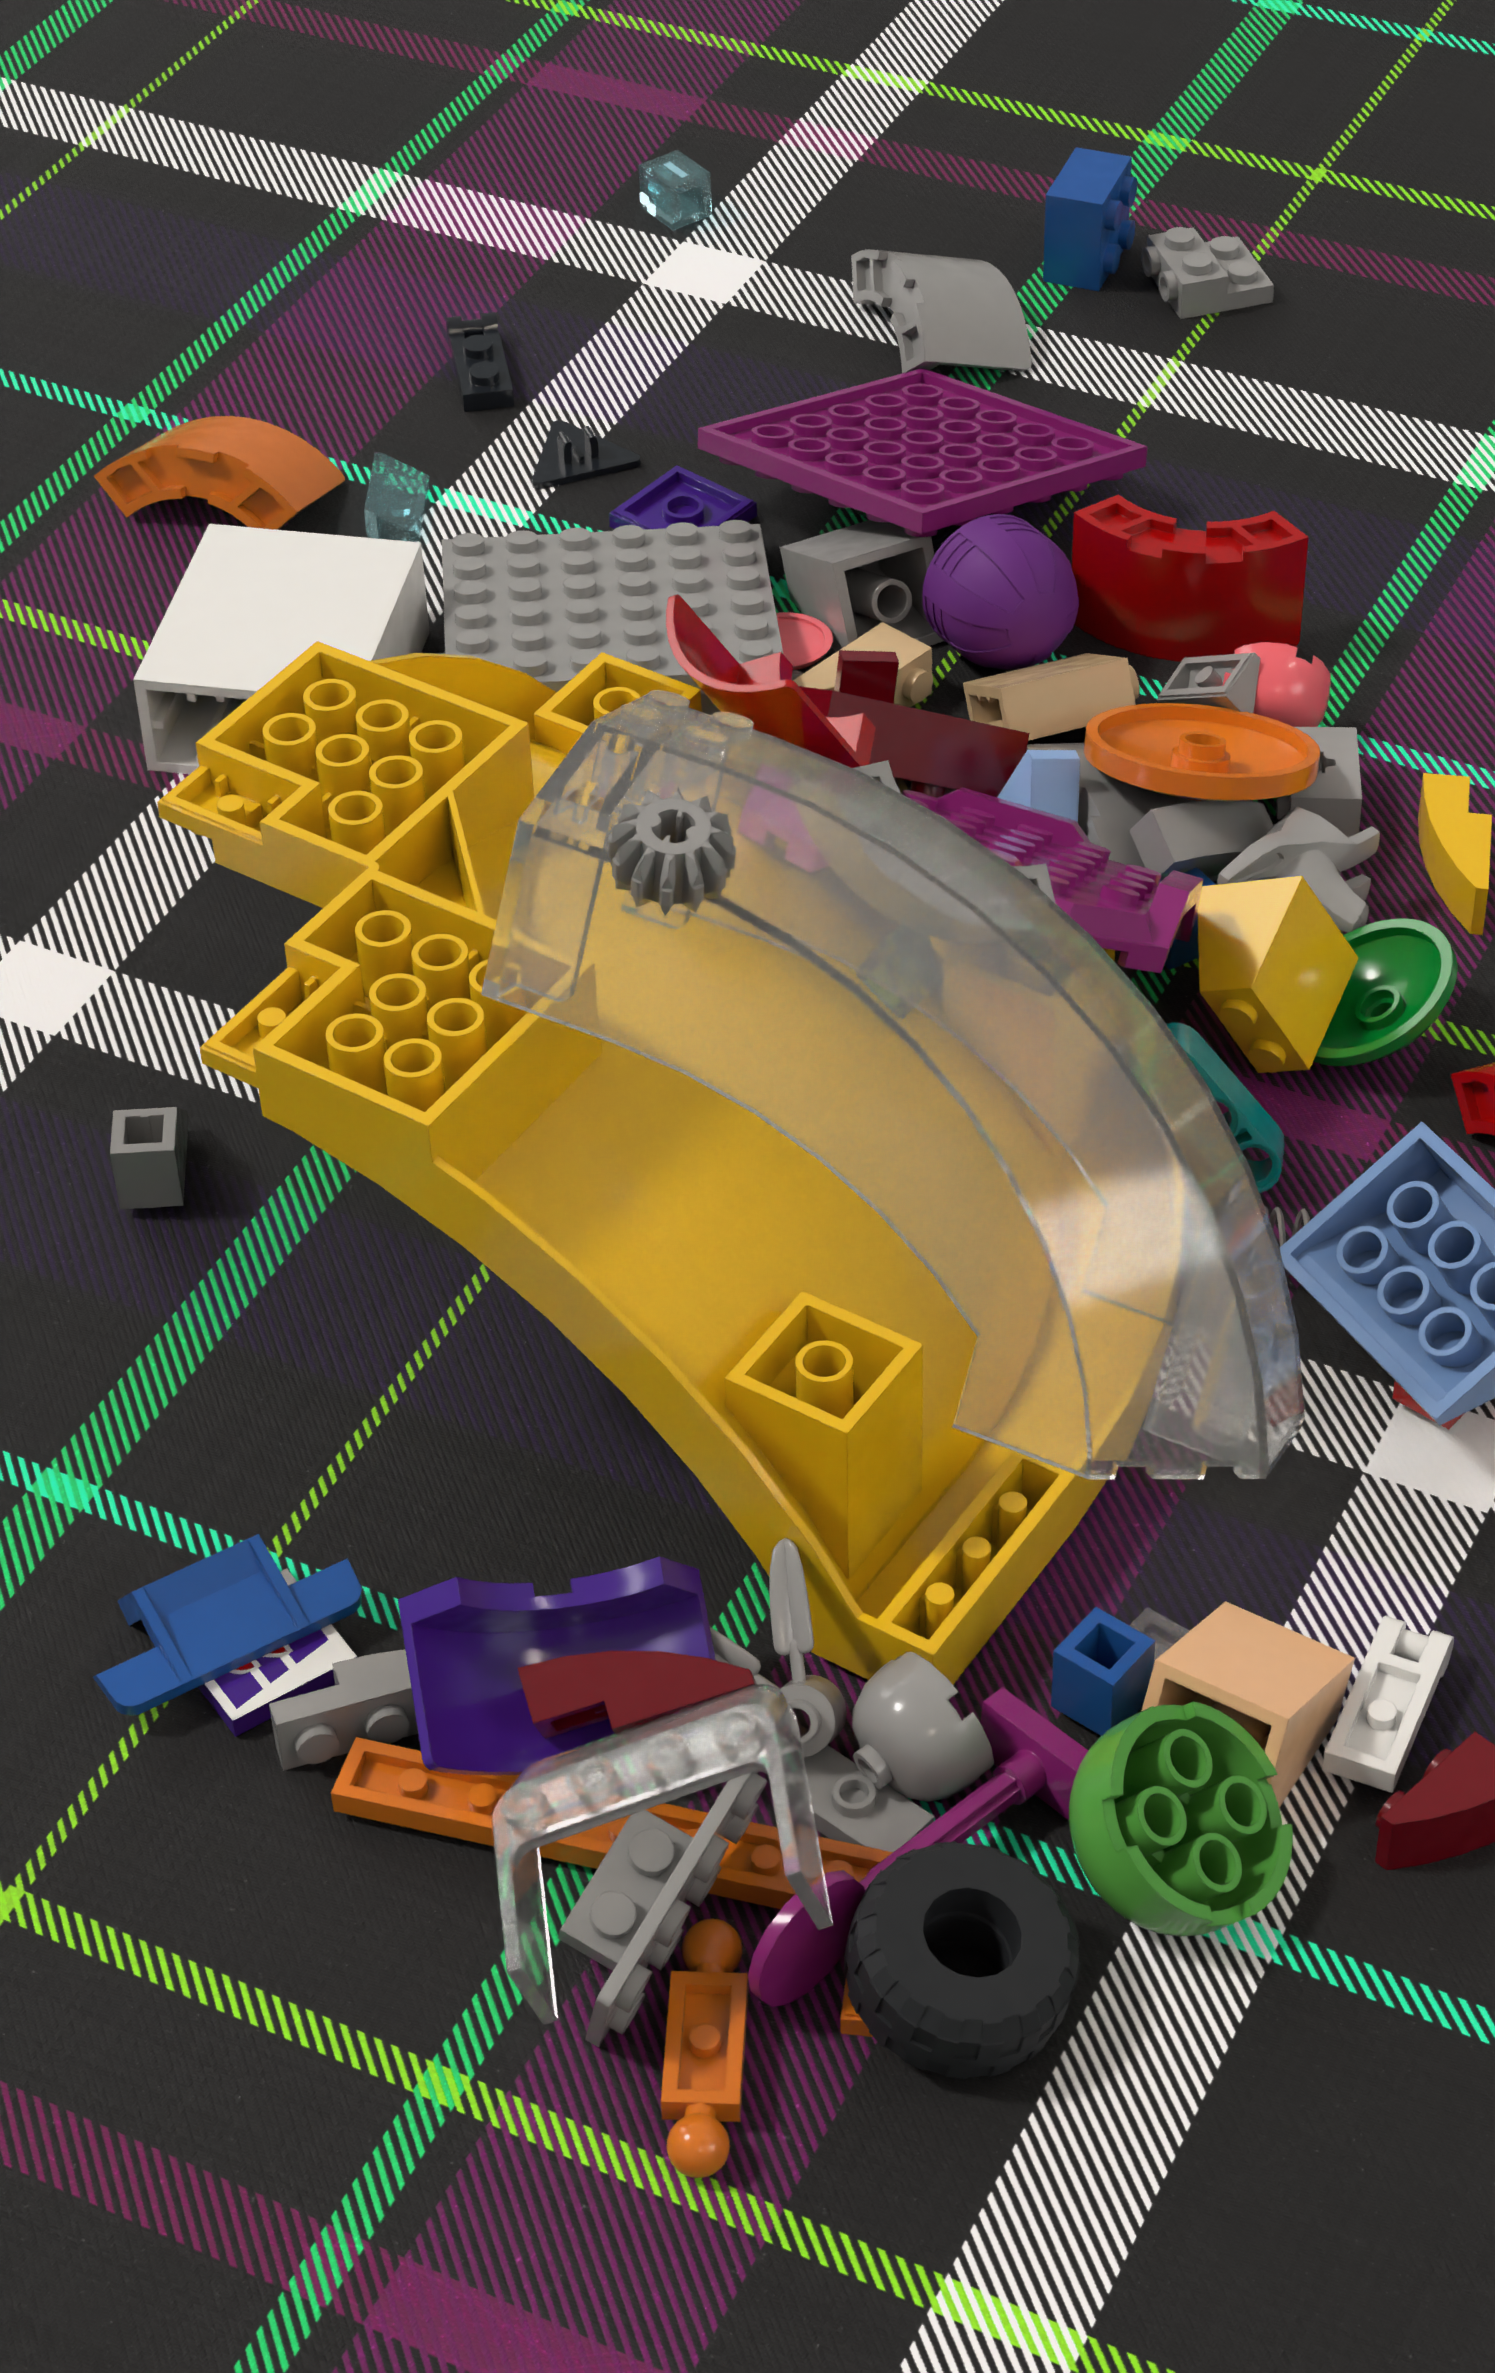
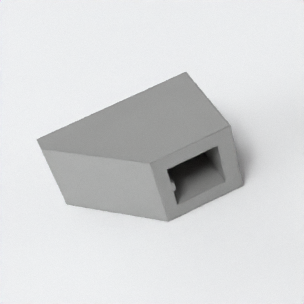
(149, 1156)

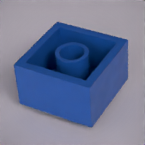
(1088, 219)

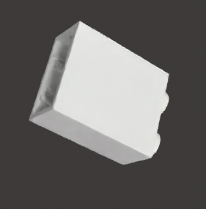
(255, 607)

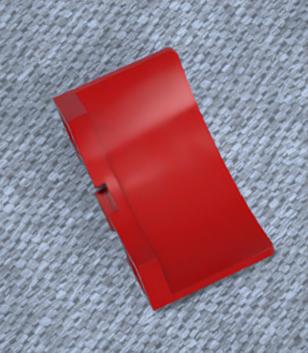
(1185, 589)
(763, 692)

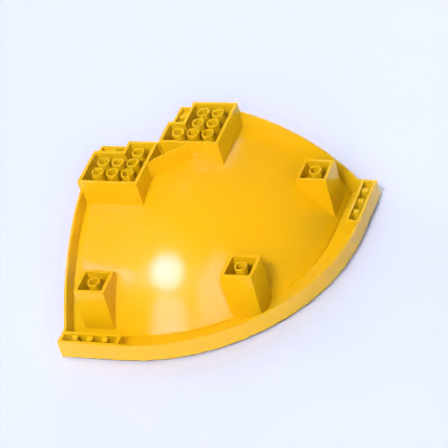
(633, 1207)

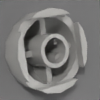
(915, 1735)

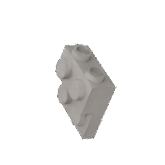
(1204, 275)

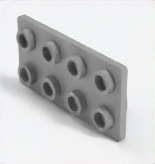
(639, 1896)

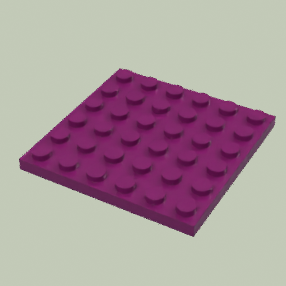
(922, 450)

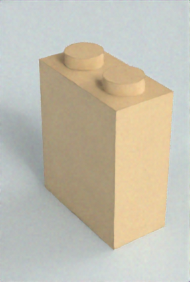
(1053, 694)

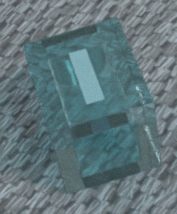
(675, 189)

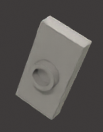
(854, 1810)

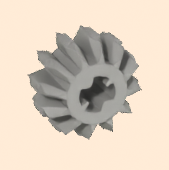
(671, 851)

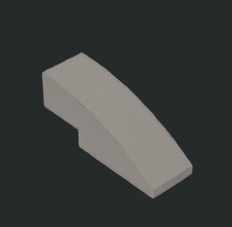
(1198, 835)

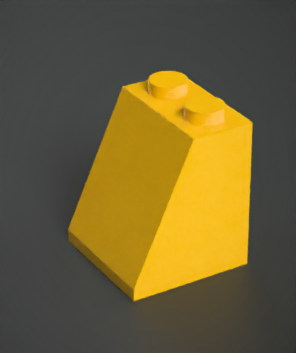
(1272, 968)

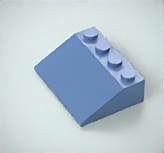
(1411, 1271)

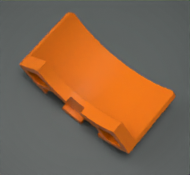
(231, 461)

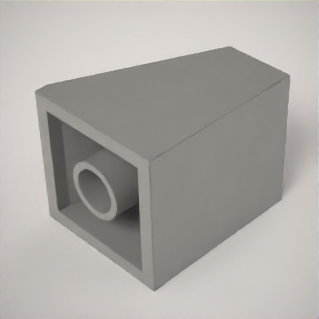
(861, 579)

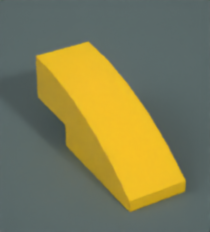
(1455, 847)

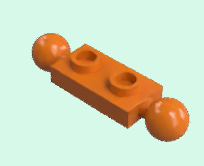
(704, 2048)

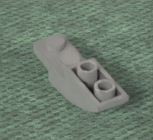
(368, 1702)

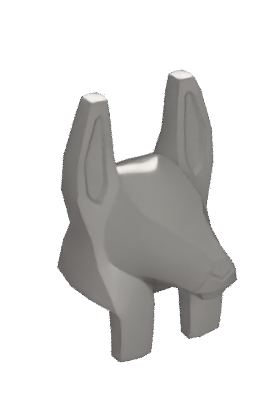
(1318, 851)

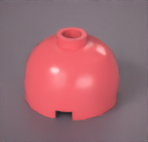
(1289, 686)

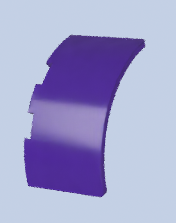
(474, 1635)

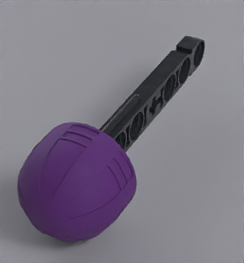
(999, 592)

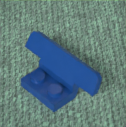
(221, 1619)

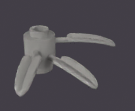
(792, 1637)

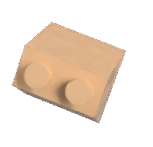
(1263, 1678)

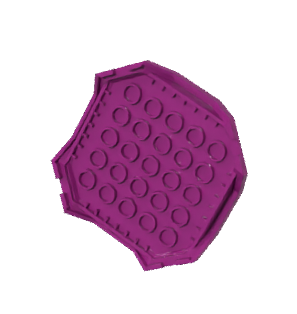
(1112, 901)

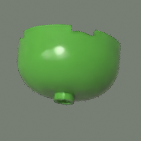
(1179, 1821)

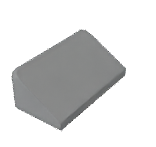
(1201, 682)

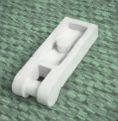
(1387, 1704)

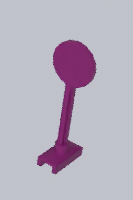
(1030, 1761)

